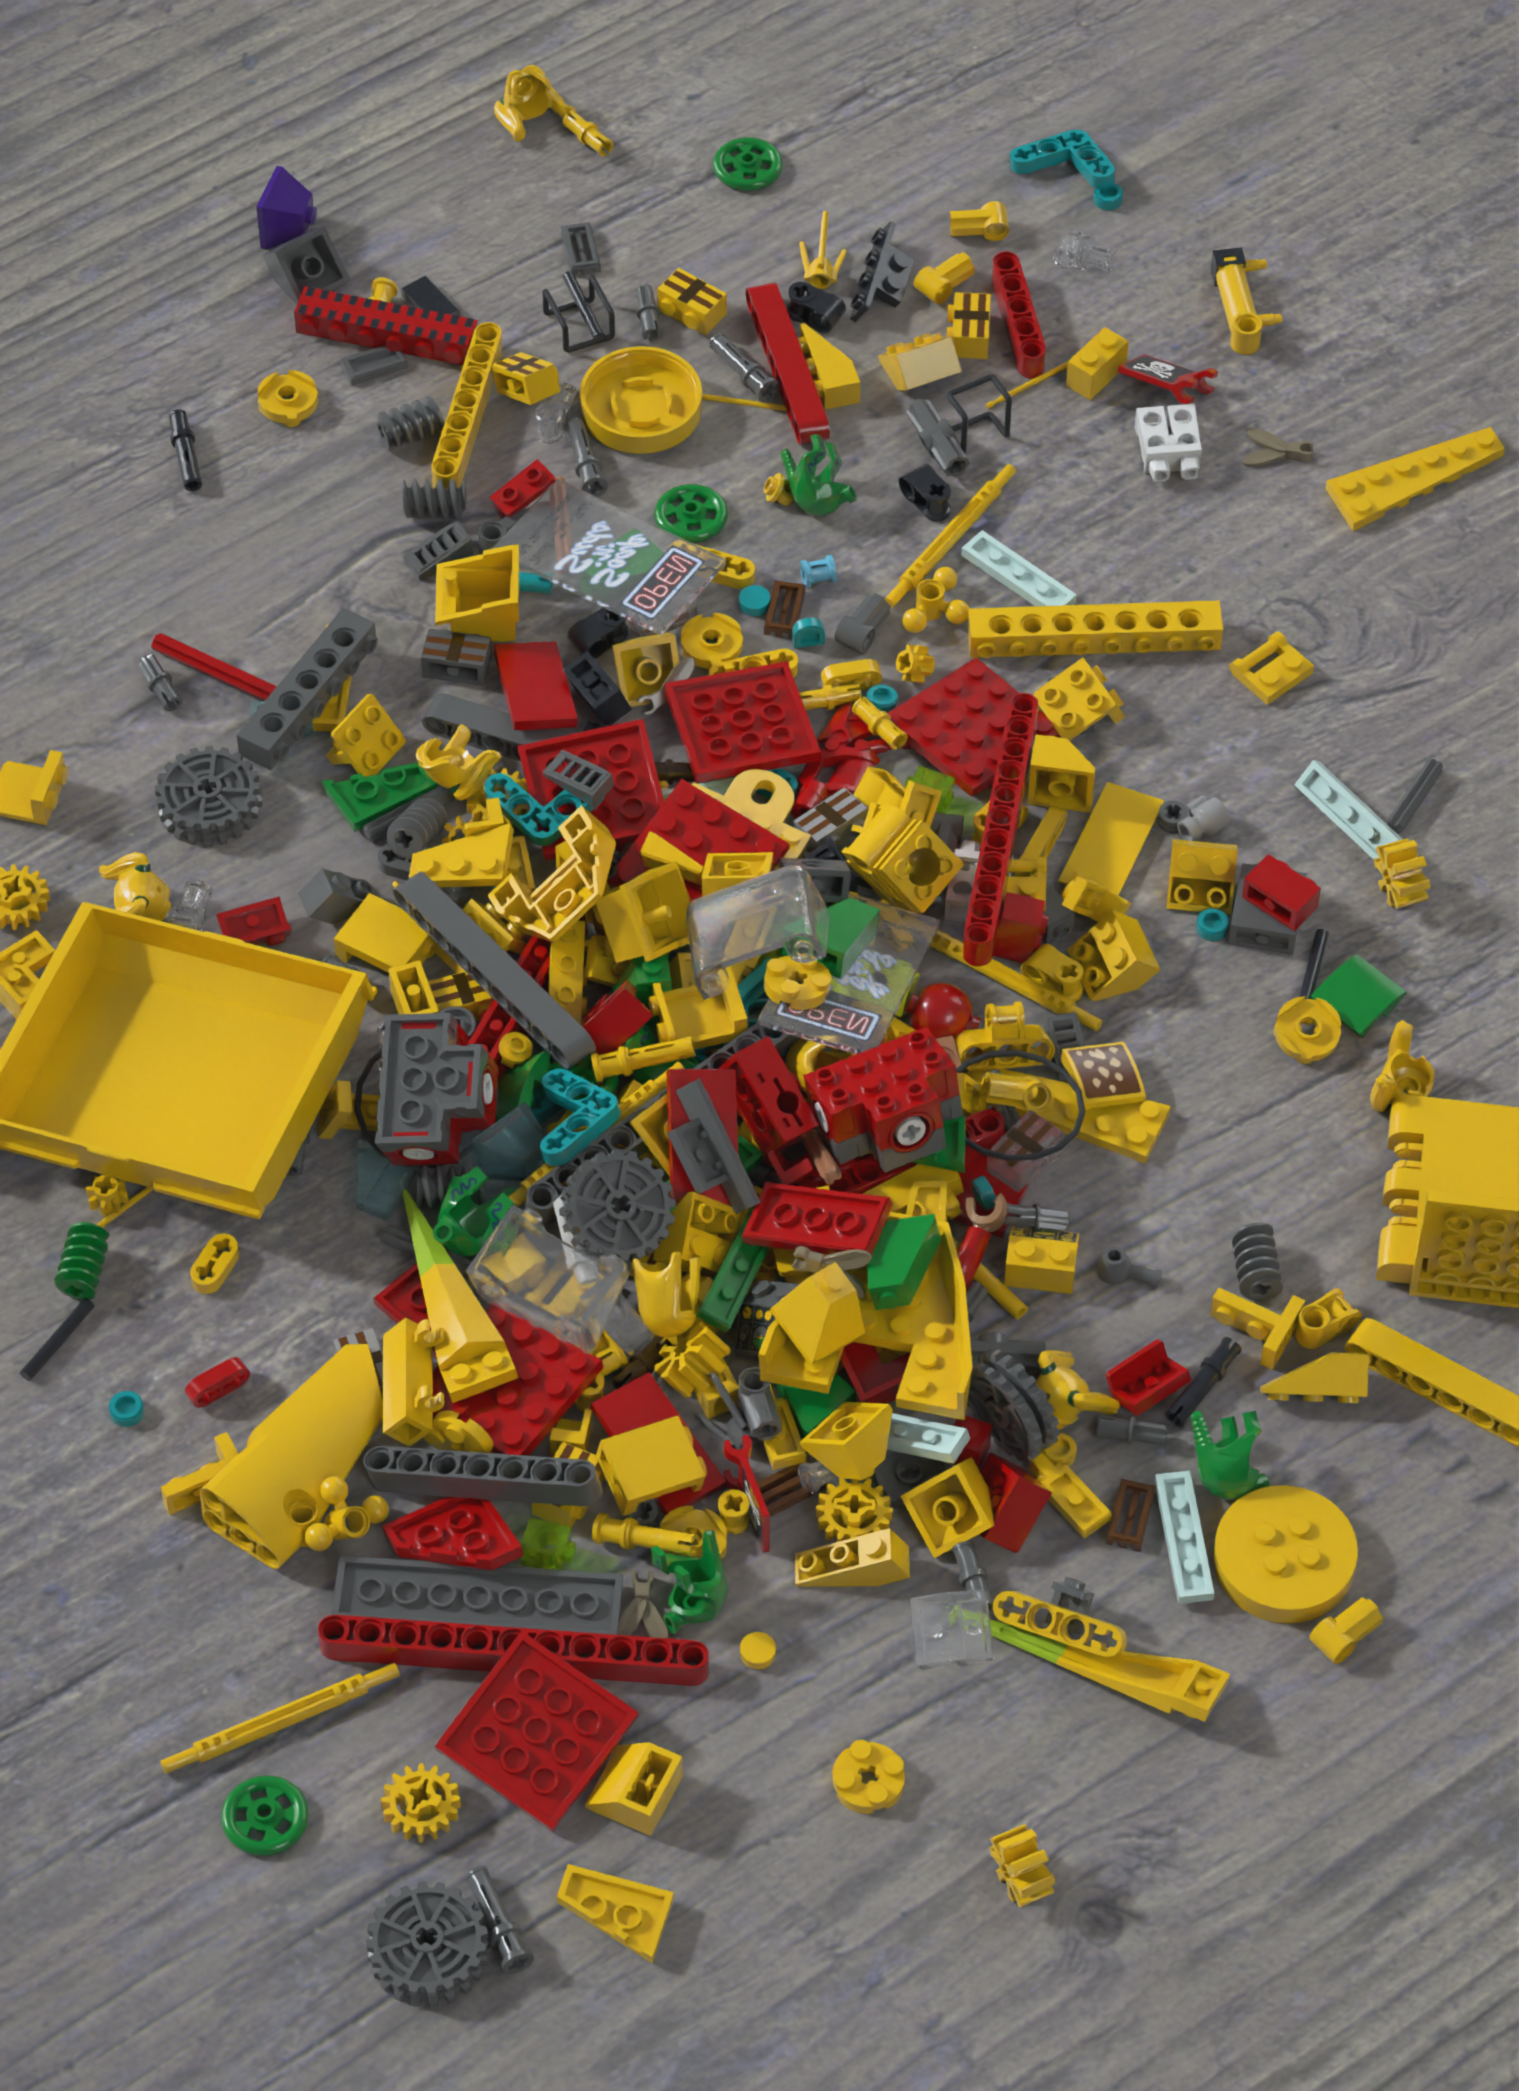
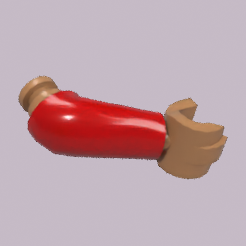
(977, 1236)

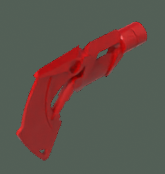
(839, 737)

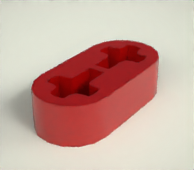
(217, 1382)

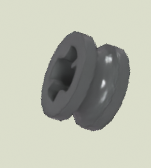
(1173, 808)
(652, 1509)

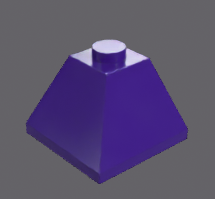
(284, 210)

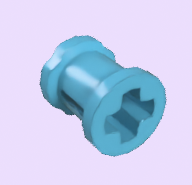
(818, 571)

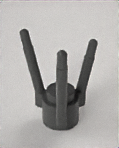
(736, 1426)

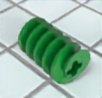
(82, 1260)

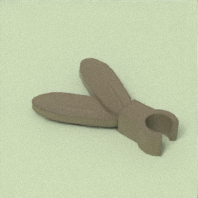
(1275, 449)
(680, 672)
(846, 1260)
(642, 1610)

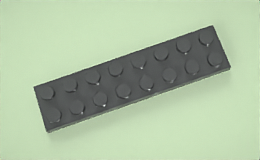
(478, 1596)

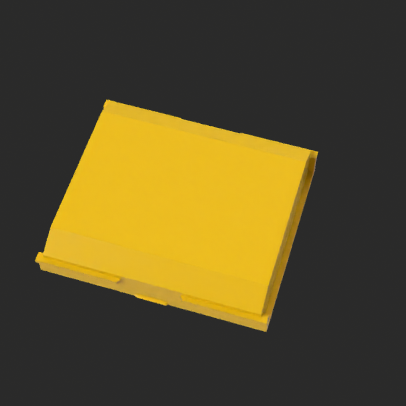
(176, 1058)

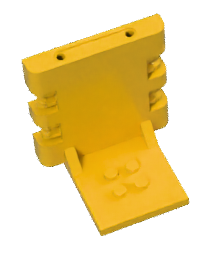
(1454, 1201)

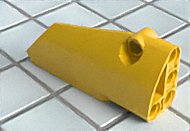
(274, 1484)

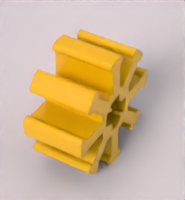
(1402, 873)
(692, 1359)
(1022, 1865)

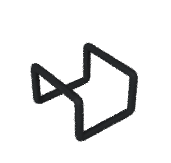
(593, 285)
(1004, 430)

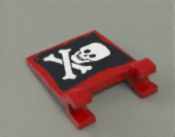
(1169, 376)
(747, 1483)

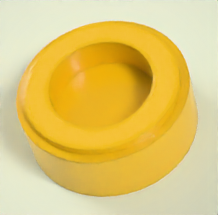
(1062, 1451)
(757, 1650)

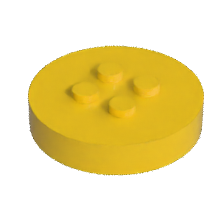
(641, 399)
(1285, 1554)

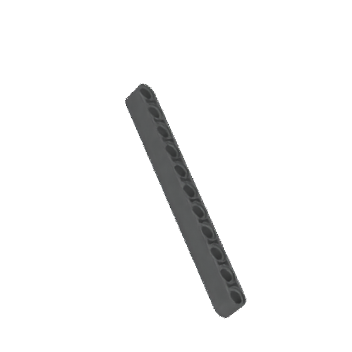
(549, 1186)

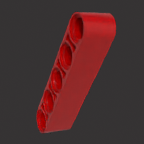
(1018, 315)

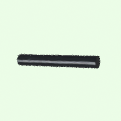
(583, 306)
(1314, 963)
(57, 1339)

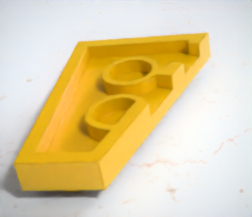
(469, 861)
(618, 1907)

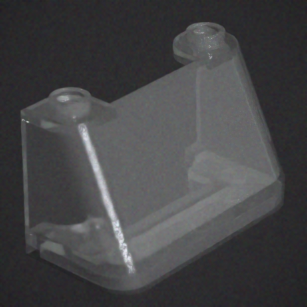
(753, 920)
(547, 1280)

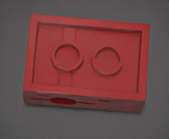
(770, 1098)

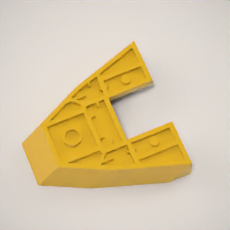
(929, 1328)

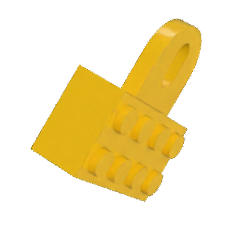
(768, 815)

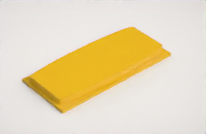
(1113, 837)

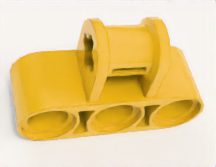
(1003, 1027)

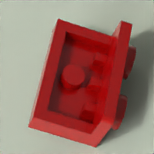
(522, 489)
(256, 923)
(1146, 1378)

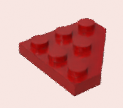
(455, 1533)

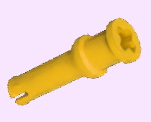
(627, 1060)
(631, 1534)

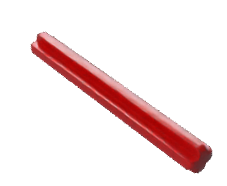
(212, 666)

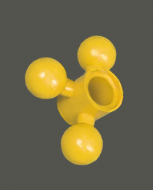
(931, 602)
(335, 1491)

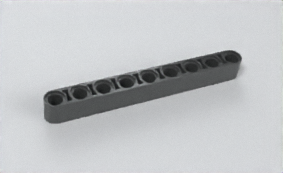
(494, 970)

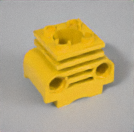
(888, 845)

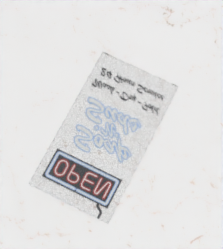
(611, 556)
(871, 990)

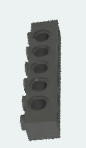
(307, 689)

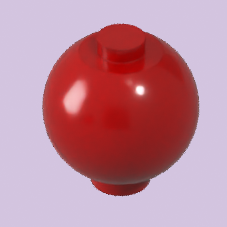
(942, 1010)

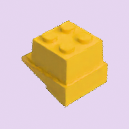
(480, 594)
(645, 914)

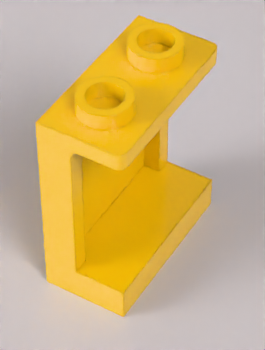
(383, 936)
(707, 1021)
(650, 1463)

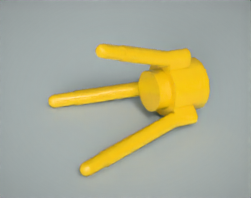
(821, 271)

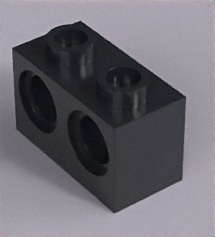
(597, 689)

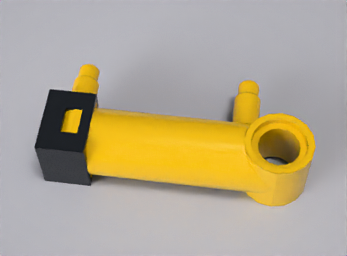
(1229, 274)

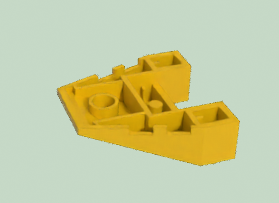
(569, 890)

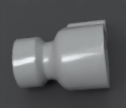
(1205, 817)

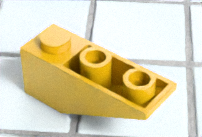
(831, 370)
(1329, 1375)
(858, 1561)

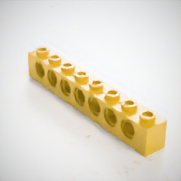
(1095, 629)

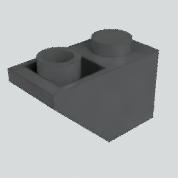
(333, 896)

